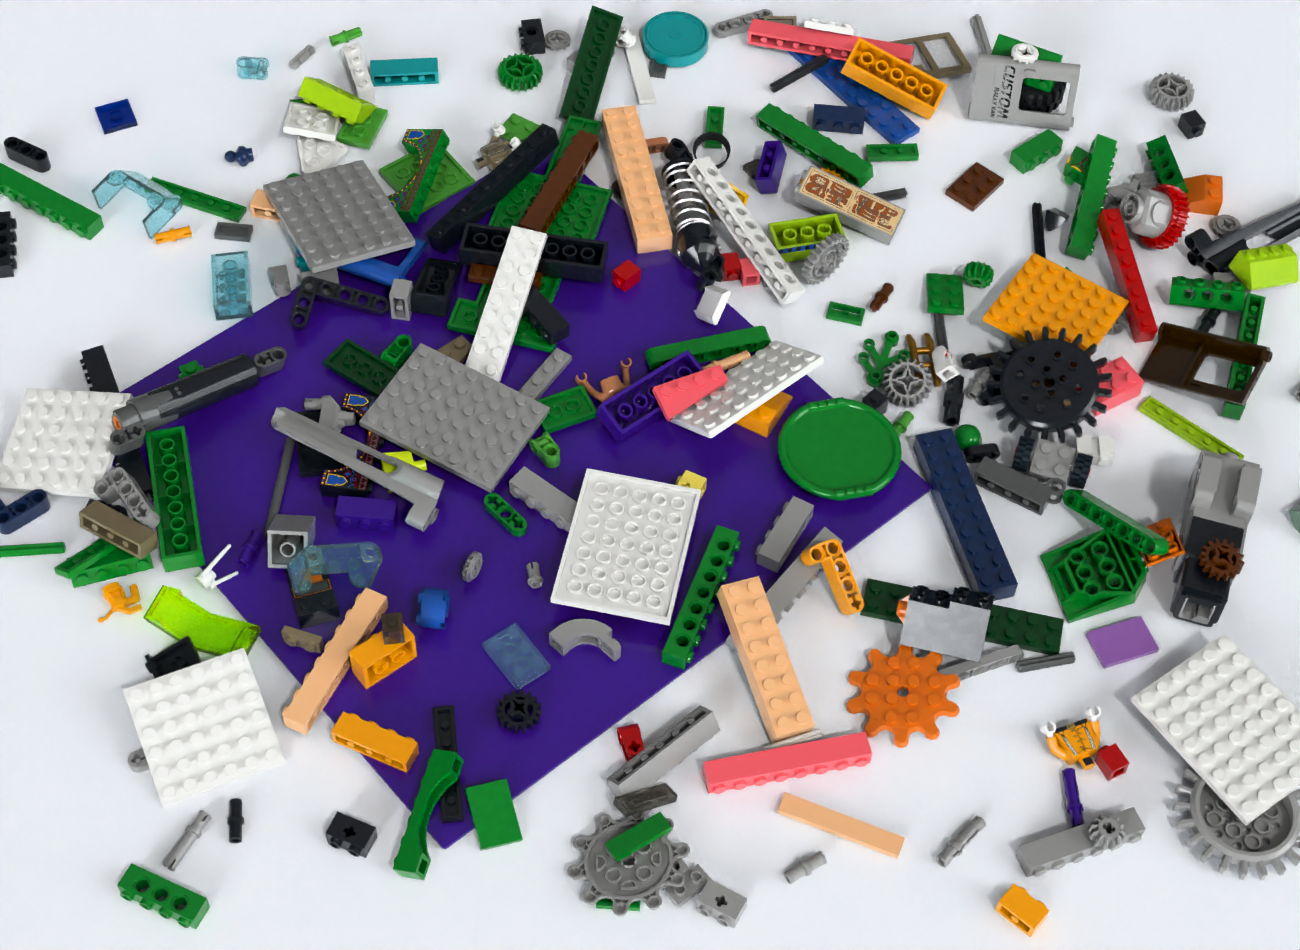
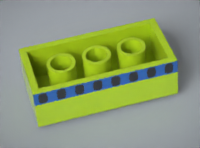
(798, 237)

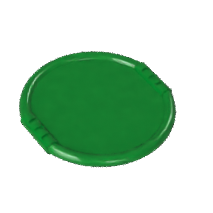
(839, 449)

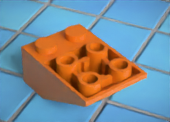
(1165, 529)

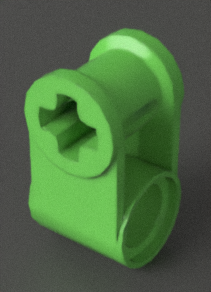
(546, 450)

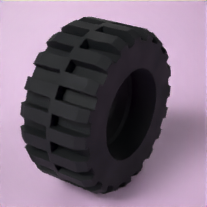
(1039, 100)

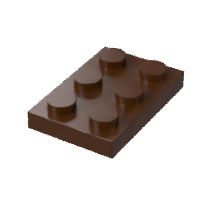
(974, 186)

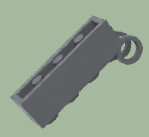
(1016, 486)

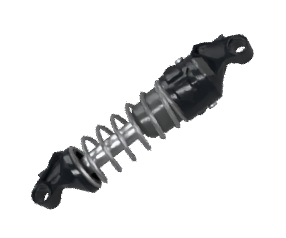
(693, 228)

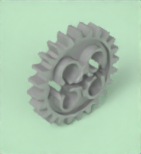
(825, 258)

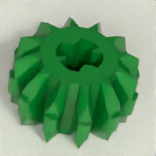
(978, 274)

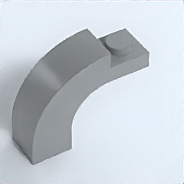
(584, 632)

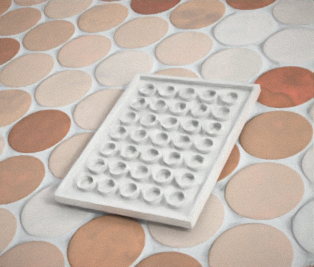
(626, 546)
(1228, 726)

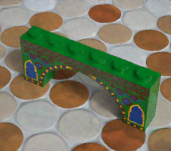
(430, 147)

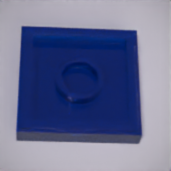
(116, 116)

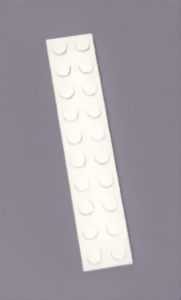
(506, 302)

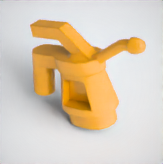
(116, 597)

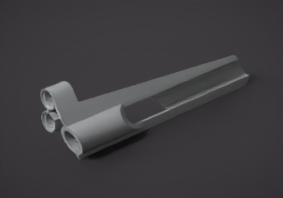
(406, 481)

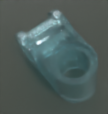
(251, 69)

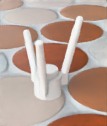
(207, 576)

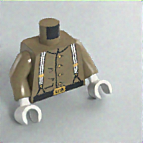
(496, 149)

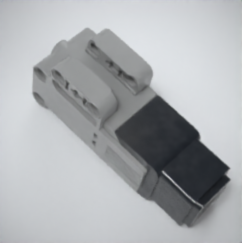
(1217, 507)

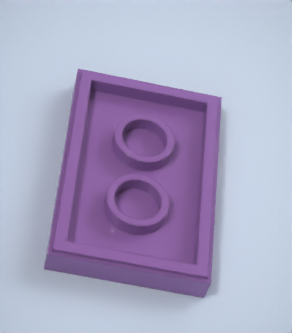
(1122, 642)

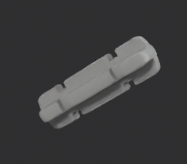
(301, 57)

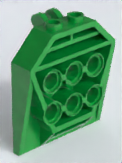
(1072, 590)

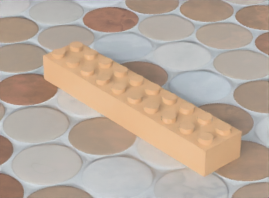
(636, 179)

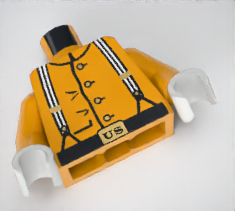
(1076, 740)

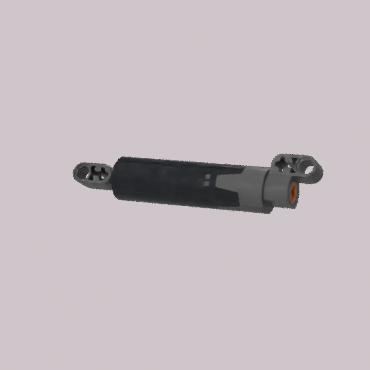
(188, 396)

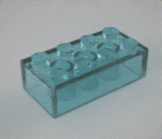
(231, 285)

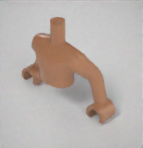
(610, 385)

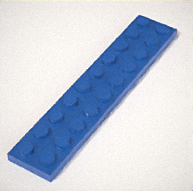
(879, 111)

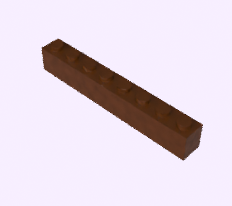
(560, 182)

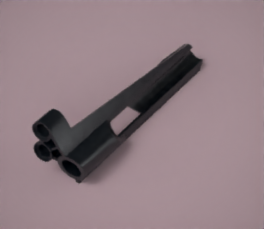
(1219, 253)

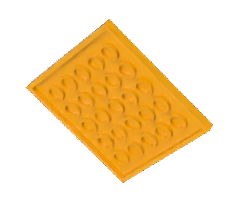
(1055, 299)

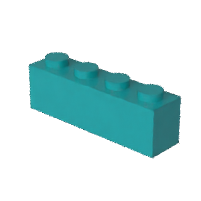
(404, 72)

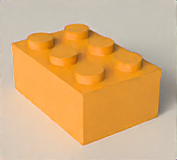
(375, 661)

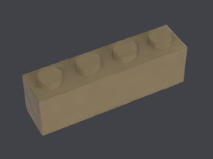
(118, 529)

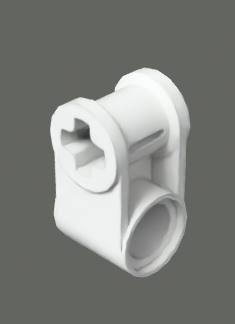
(625, 38)

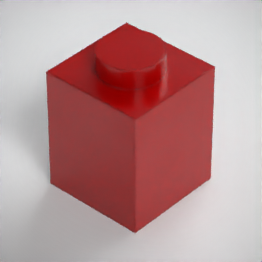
(732, 267)
(626, 275)
(1111, 761)

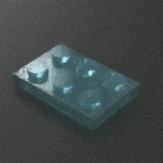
(516, 656)

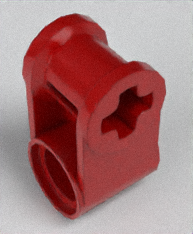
(630, 740)

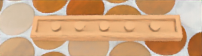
(841, 825)

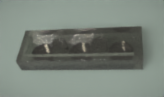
(645, 799)

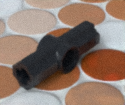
(953, 401)

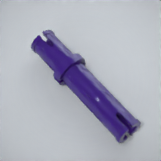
(1074, 804)

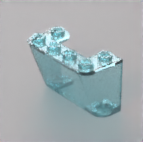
(356, 559)

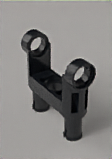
(984, 361)

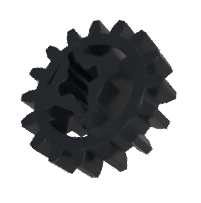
(519, 710)

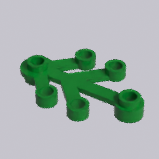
(875, 376)

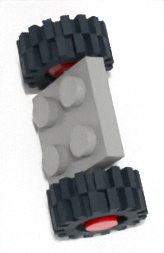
(1052, 461)

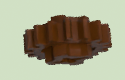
(1221, 560)

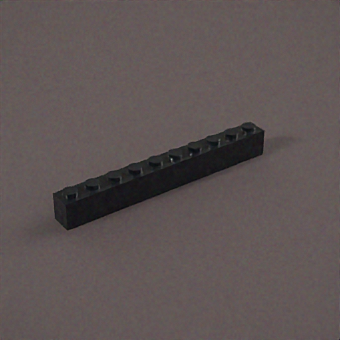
(493, 188)
(103, 380)

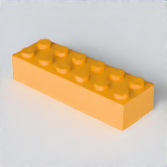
(894, 78)

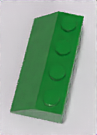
(1003, 47)

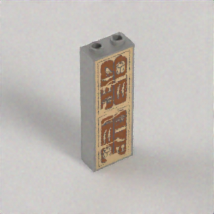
(852, 204)

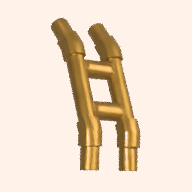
(914, 352)

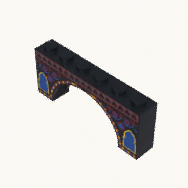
(345, 480)

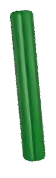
(32, 549)

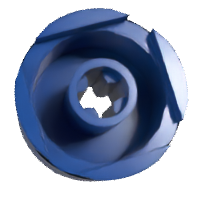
(434, 608)

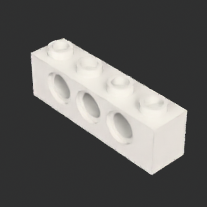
(358, 72)

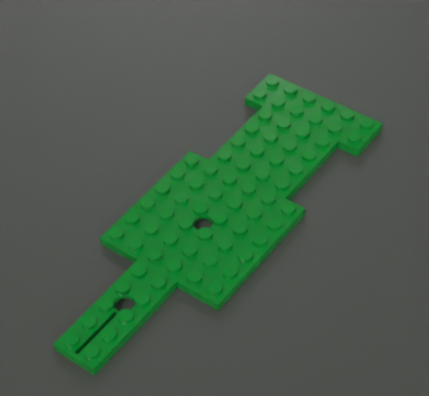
(577, 218)

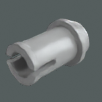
(534, 579)

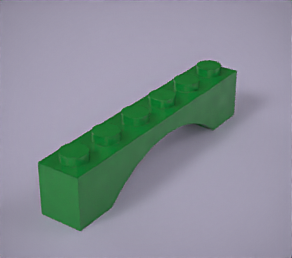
(440, 774)

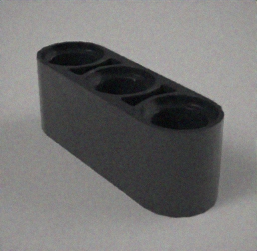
(27, 154)

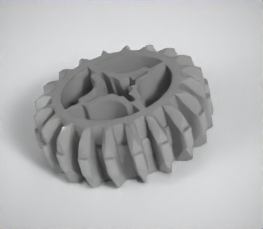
(1171, 92)
(915, 382)

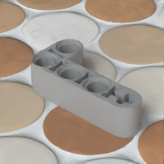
(121, 484)

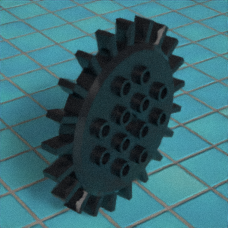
(1055, 415)

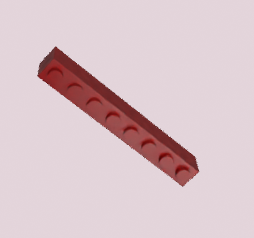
(1127, 275)

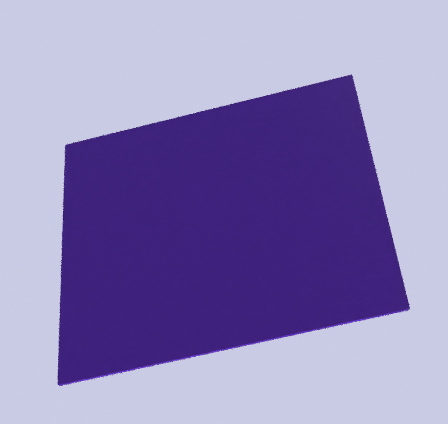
(585, 691)

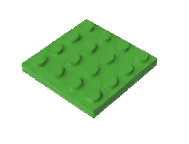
(447, 182)

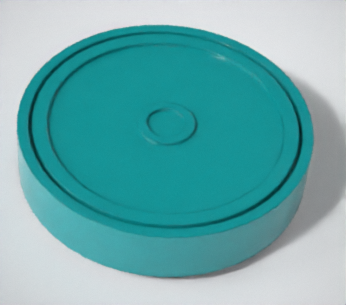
(675, 39)

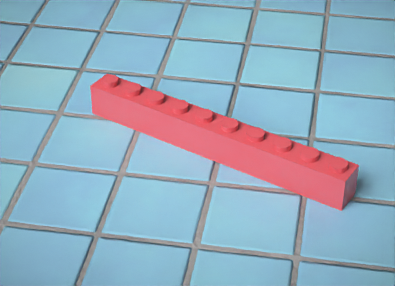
(816, 41)

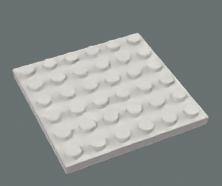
(60, 442)
(203, 727)

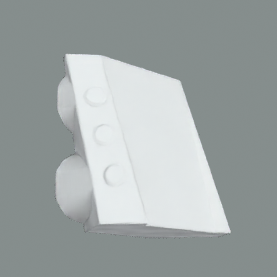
(712, 304)

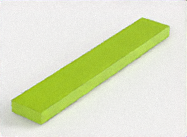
(1184, 428)

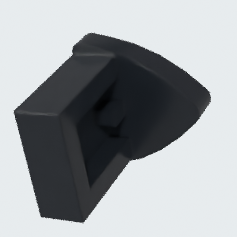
(1055, 218)

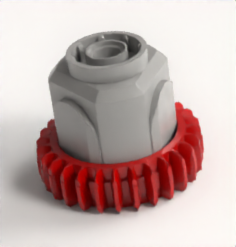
(1156, 214)

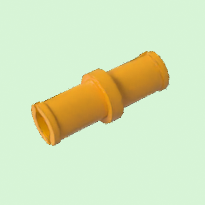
(173, 235)

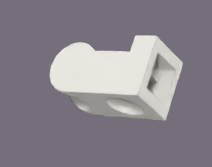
(943, 364)

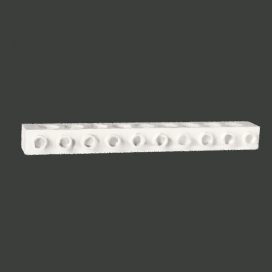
(745, 230)

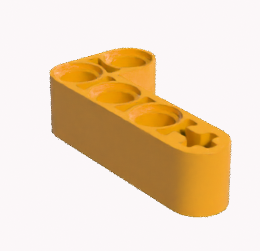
(836, 578)

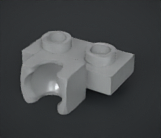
(694, 883)

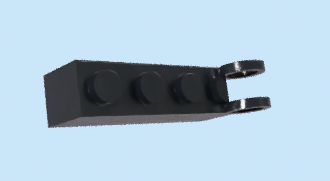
(545, 317)

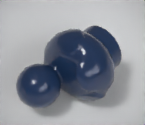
(242, 156)

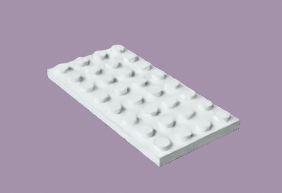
(748, 387)

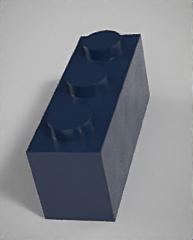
(838, 118)

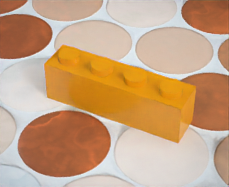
(375, 741)

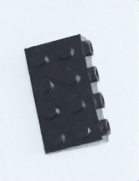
(173, 658)

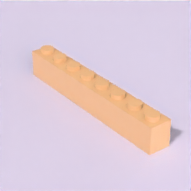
(334, 662)

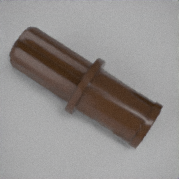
(881, 297)

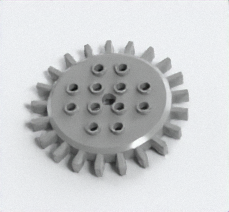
(1252, 851)

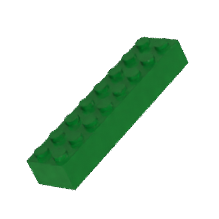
(175, 499)

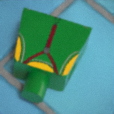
(1075, 166)

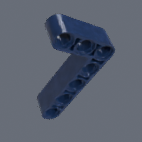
(23, 511)

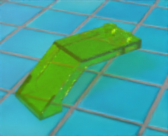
(209, 632)

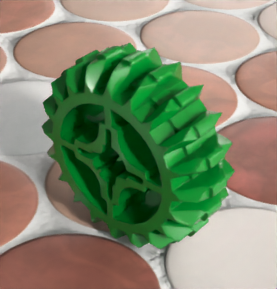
(520, 72)

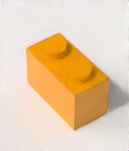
(1022, 909)

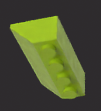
(335, 100)
(1266, 266)

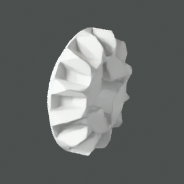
(1020, 49)

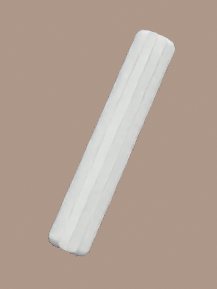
(809, 736)

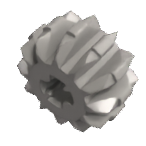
(1102, 825)

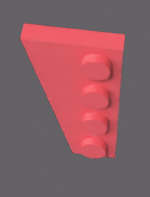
(683, 392)

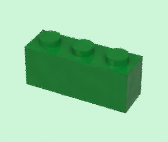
(1036, 151)

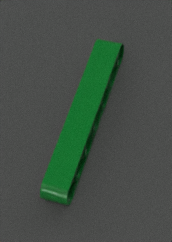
(711, 347)
(1116, 522)

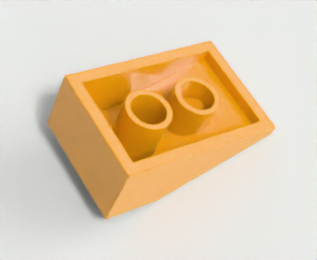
(765, 417)

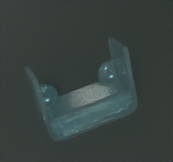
(161, 200)

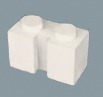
(1101, 449)

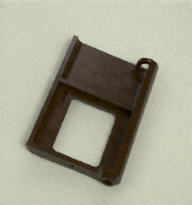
(1182, 352)

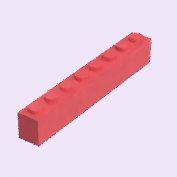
(786, 762)

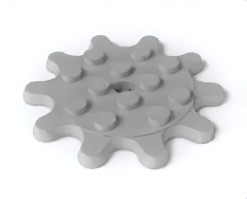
(622, 882)

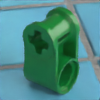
(398, 351)

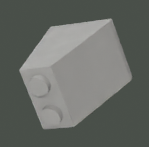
(288, 537)

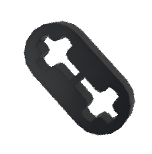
(976, 453)

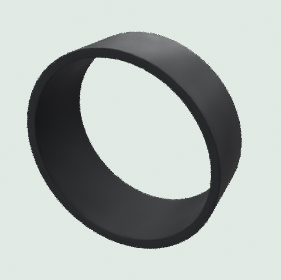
(713, 136)

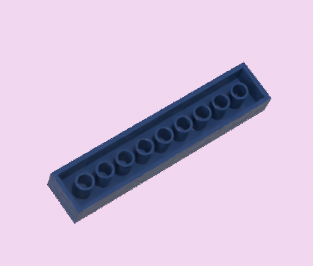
(964, 514)

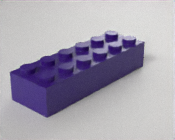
(636, 404)

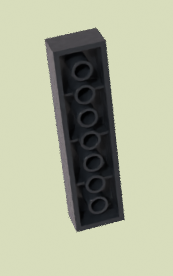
(560, 258)

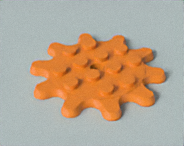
(907, 713)

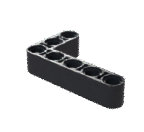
(334, 297)

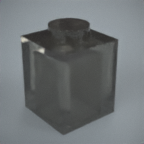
(393, 628)

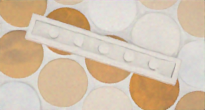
(640, 71)

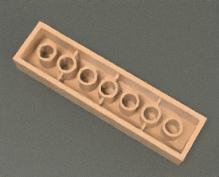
(765, 659)

